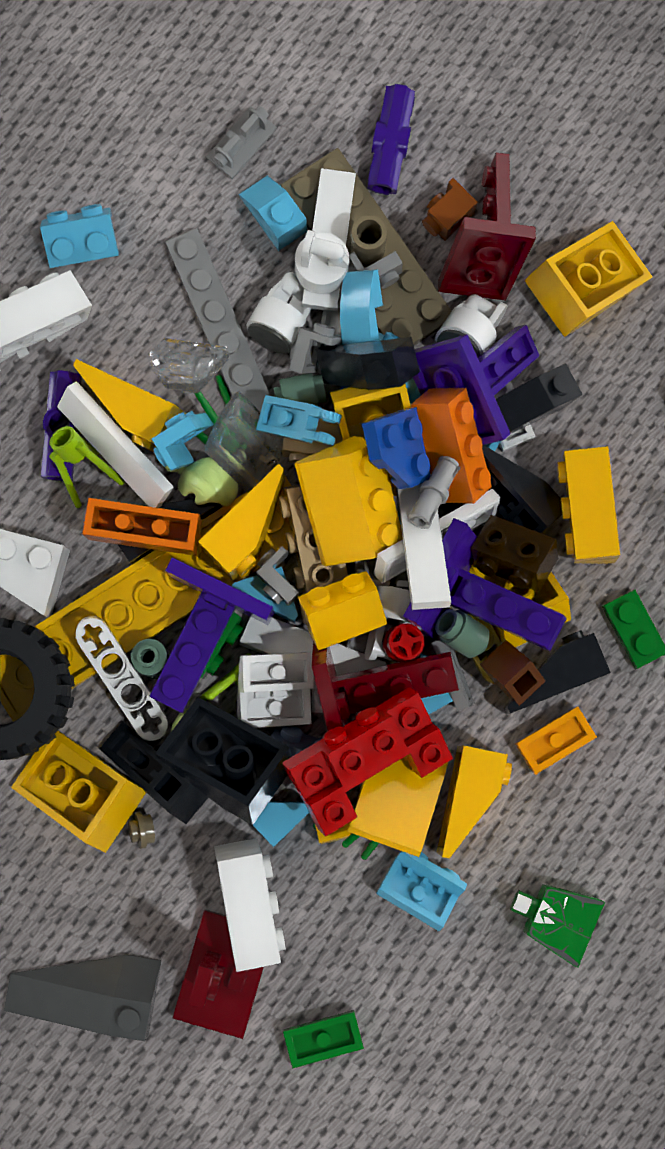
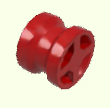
(410, 640)

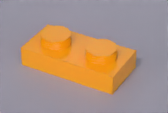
(556, 740)

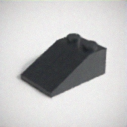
(226, 759)

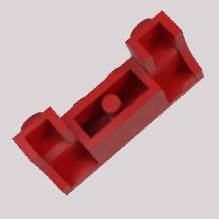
(360, 751)

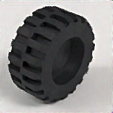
(51, 689)

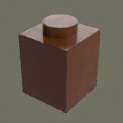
(512, 672)

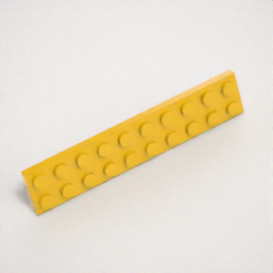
(133, 605)

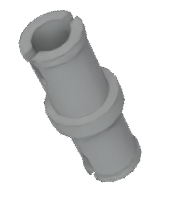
(434, 492)

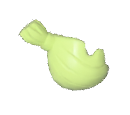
(207, 482)

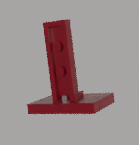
(488, 251)
(376, 685)
(212, 989)

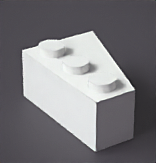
(41, 313)
(32, 569)
(249, 904)

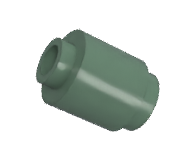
(302, 388)
(462, 633)
(143, 650)

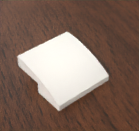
(275, 689)

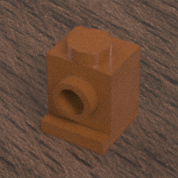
(448, 210)

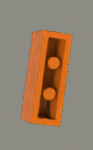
(452, 432)
(142, 526)

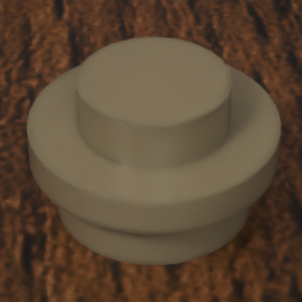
(141, 829)

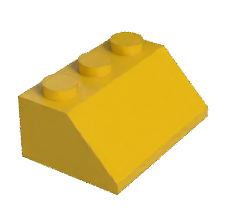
(348, 503)
(589, 506)

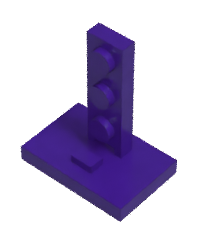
(457, 366)
(485, 599)
(201, 632)

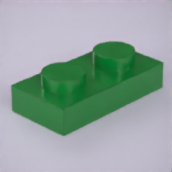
(635, 629)
(229, 636)
(323, 1039)

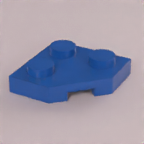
(399, 447)

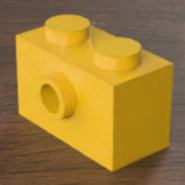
(342, 610)

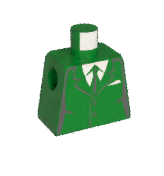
(559, 920)

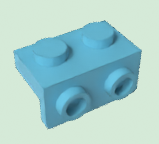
(79, 236)
(170, 443)
(422, 888)

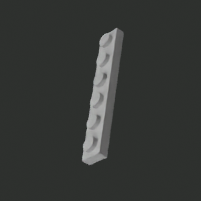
(217, 315)

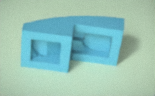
(357, 308)

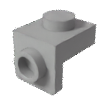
(388, 268)
(303, 351)
(276, 586)

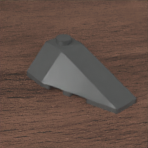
(94, 995)

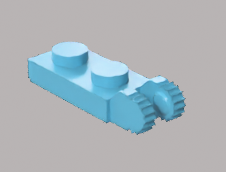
(295, 420)

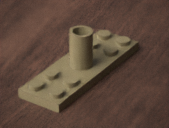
(412, 303)

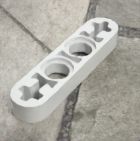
(125, 676)

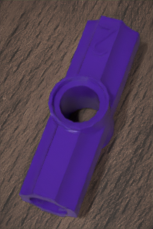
(391, 139)
(57, 385)

